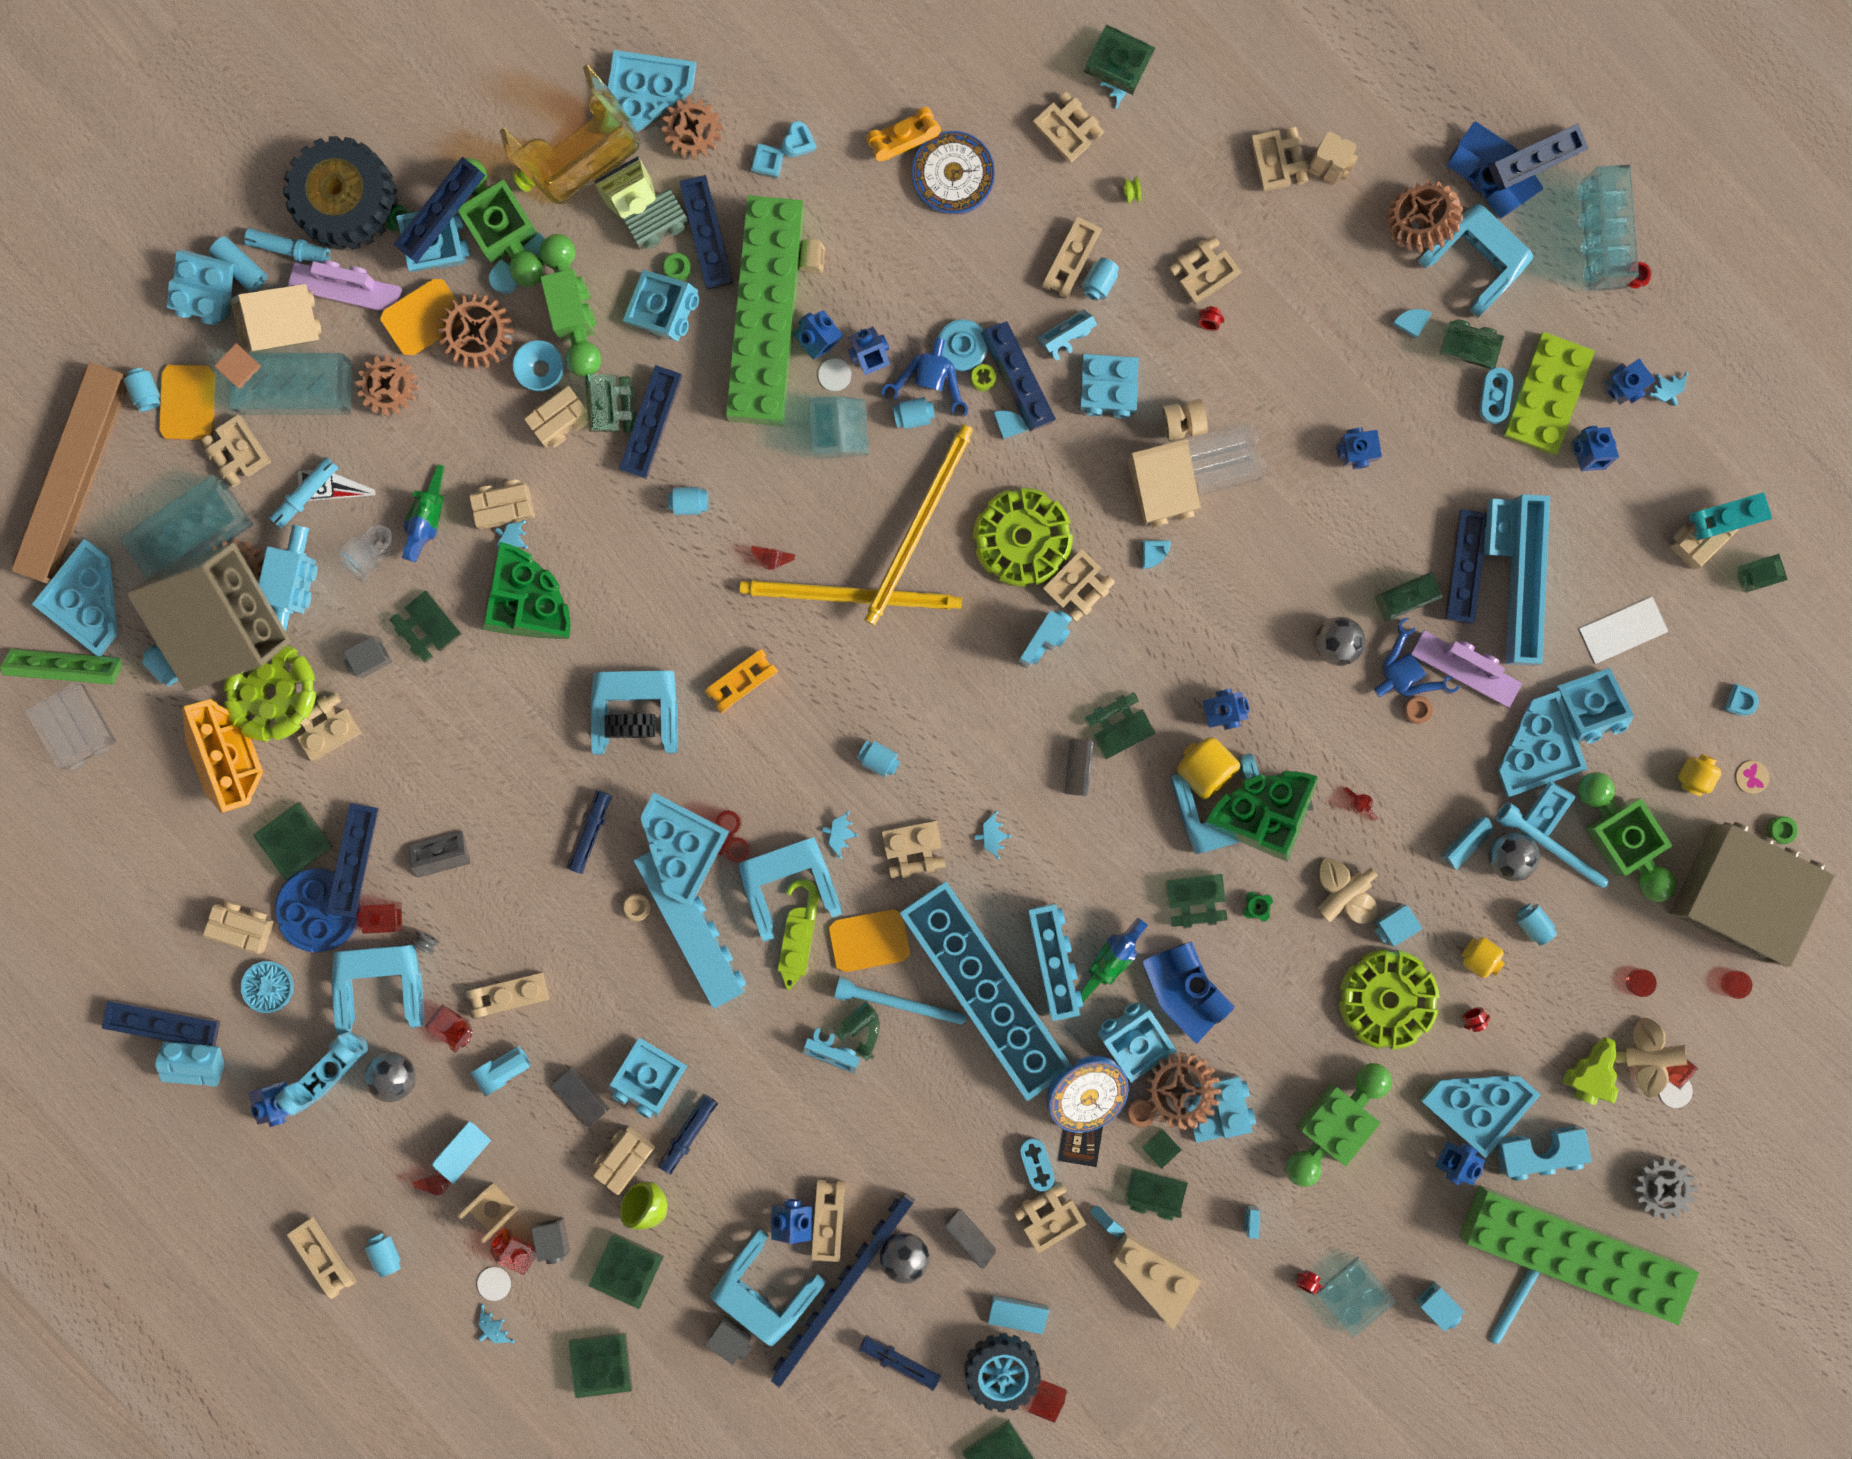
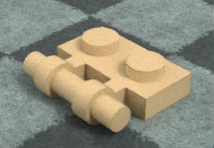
(1062, 132)
(1271, 159)
(1210, 276)
(242, 445)
(1072, 579)
(329, 734)
(913, 840)
(1054, 1225)

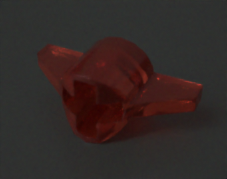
(772, 558)
(1361, 803)
(434, 1184)

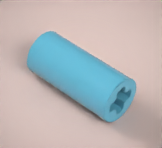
(245, 270)

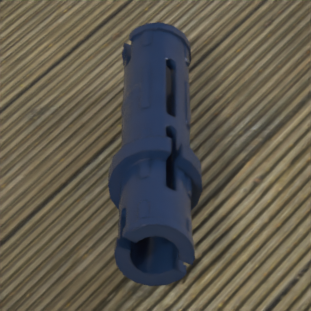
(593, 820)
(684, 1139)
(870, 1346)

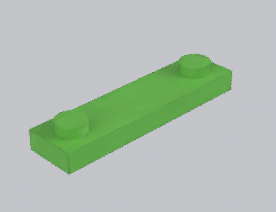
(61, 666)

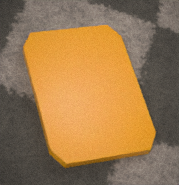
(415, 317)
(187, 402)
(869, 940)

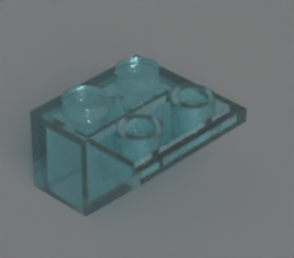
(838, 427)

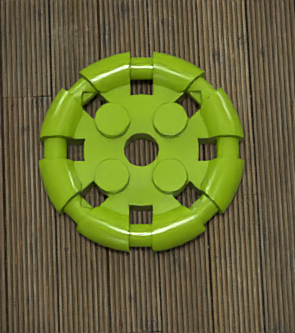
(1019, 553)
(255, 701)
(1372, 995)

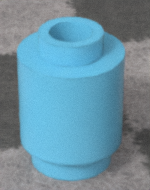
(1100, 279)
(142, 389)
(913, 413)
(688, 501)
(158, 666)
(878, 758)
(1536, 924)
(382, 1255)

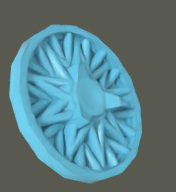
(963, 344)
(267, 986)

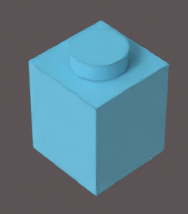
(1397, 925)
(1440, 1307)

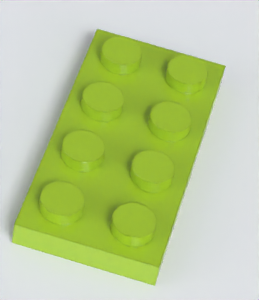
(1549, 393)

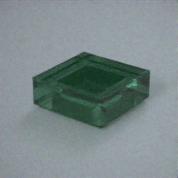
(1161, 1148)

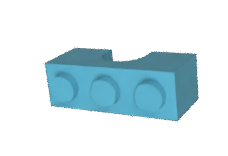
(1567, 1150)

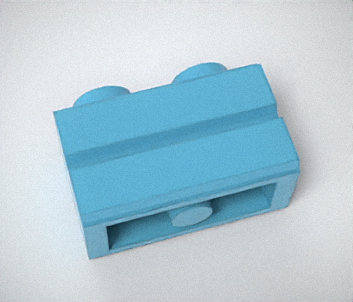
(190, 1064)

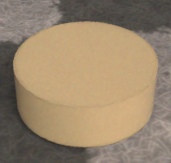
(637, 907)

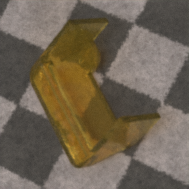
(583, 155)

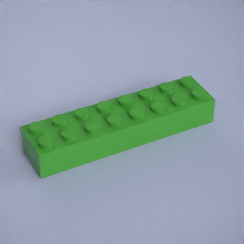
(765, 311)
(1578, 1254)

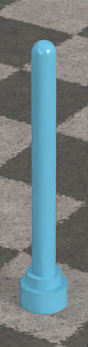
(1510, 816)
(847, 990)
(1513, 1306)

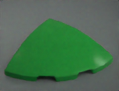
(524, 598)
(1266, 811)

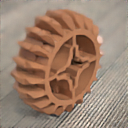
(1424, 213)
(464, 338)
(1183, 1102)

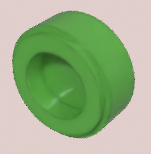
(677, 266)
(1782, 829)

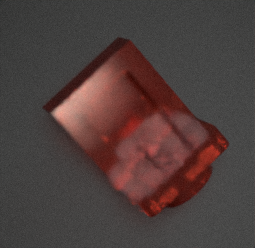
(450, 1028)
(512, 1252)

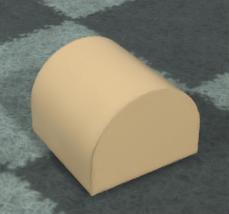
(812, 256)

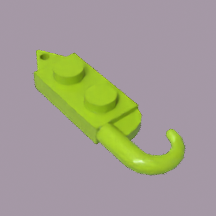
(798, 934)

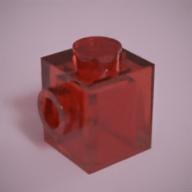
(380, 918)

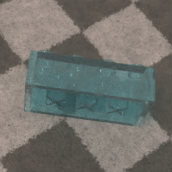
(1608, 228)
(296, 385)
(187, 527)

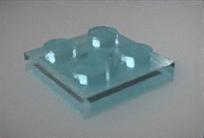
(1355, 1297)

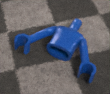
(931, 374)
(1406, 671)

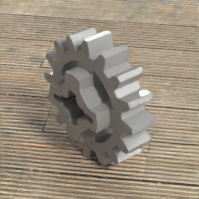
(1672, 1180)

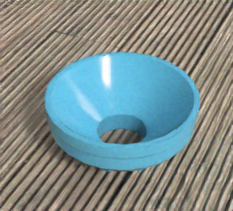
(526, 359)

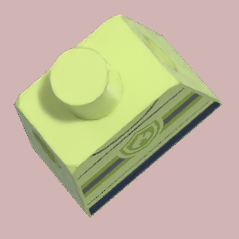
(626, 188)

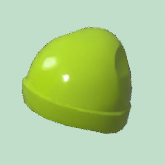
(643, 1206)

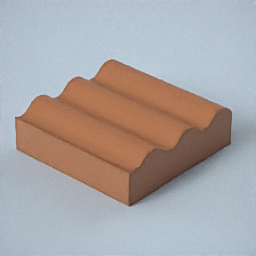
(237, 366)

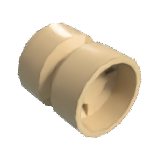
(1194, 419)

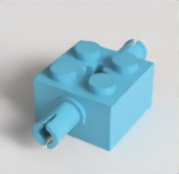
(288, 576)

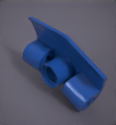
(1471, 159)
(1170, 980)

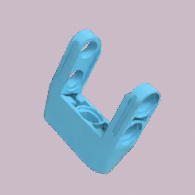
(1495, 244)
(634, 687)
(1201, 835)
(782, 864)
(375, 963)
(344, 1053)
(753, 1309)

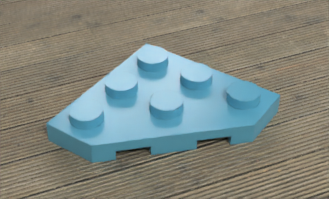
(649, 84)
(83, 598)
(1541, 747)
(681, 846)
(1481, 1107)

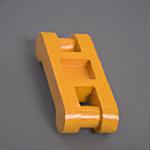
(903, 135)
(741, 681)

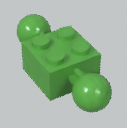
(502, 228)
(568, 305)
(1627, 836)
(1338, 1124)

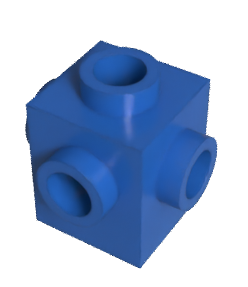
(817, 334)
(869, 350)
(1628, 382)
(1368, 446)
(1595, 448)
(1226, 709)
(265, 1106)
(1460, 1163)
(791, 1222)

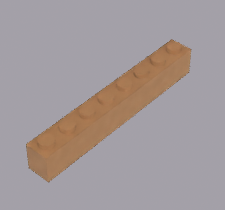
(70, 473)

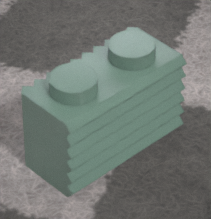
(656, 221)

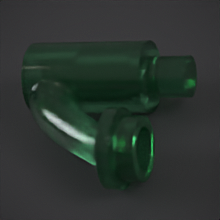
(856, 1022)

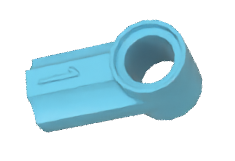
(496, 1073)

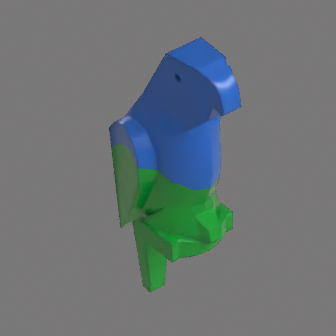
(423, 517)
(1114, 957)

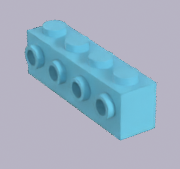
(1053, 961)

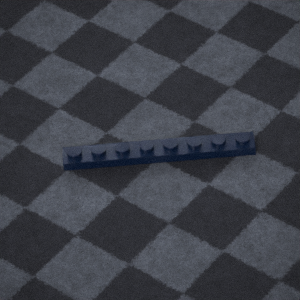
(834, 1298)

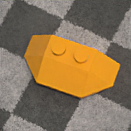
(221, 755)

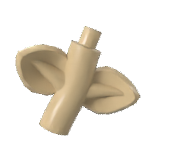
(1347, 892)
(1651, 1057)

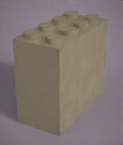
(209, 617)
(1752, 893)

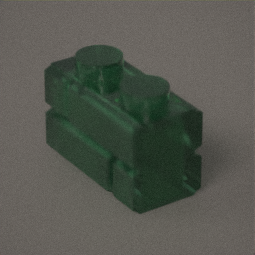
(1408, 596)

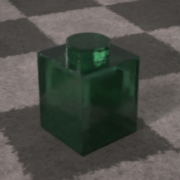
(1761, 573)

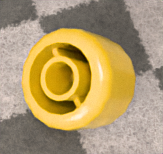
(1207, 767)

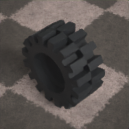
(629, 725)

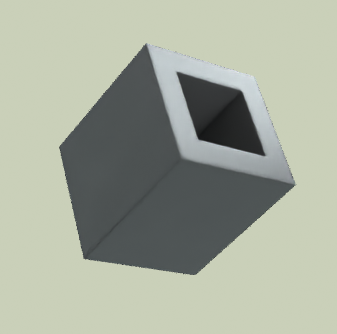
(367, 657)
(550, 1241)
(729, 1341)

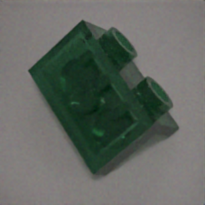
(1471, 344)
(1155, 1193)

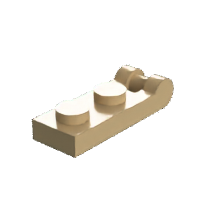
(1072, 256)
(508, 995)
(828, 1222)
(321, 1257)

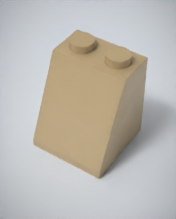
(275, 318)
(1164, 483)

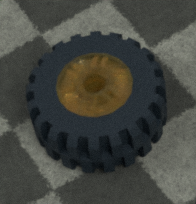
(340, 193)

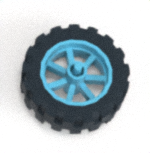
(1003, 1397)

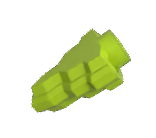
(1594, 1075)

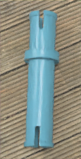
(298, 249)
(297, 500)

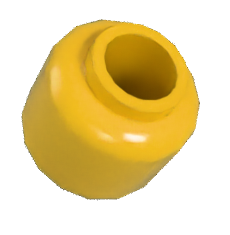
(1699, 774)
(1483, 957)

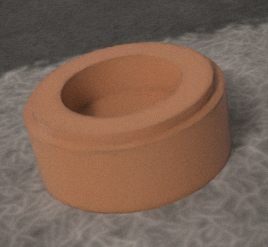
(1417, 709)
(1140, 1112)

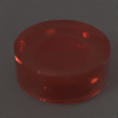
(1641, 982)
(1736, 984)

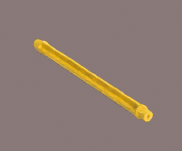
(918, 524)
(846, 594)

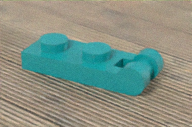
(1731, 516)

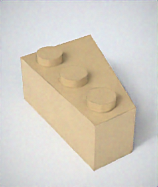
(1157, 1277)

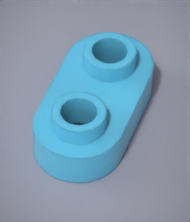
(1496, 397)

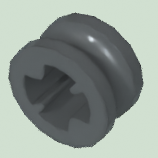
(424, 942)

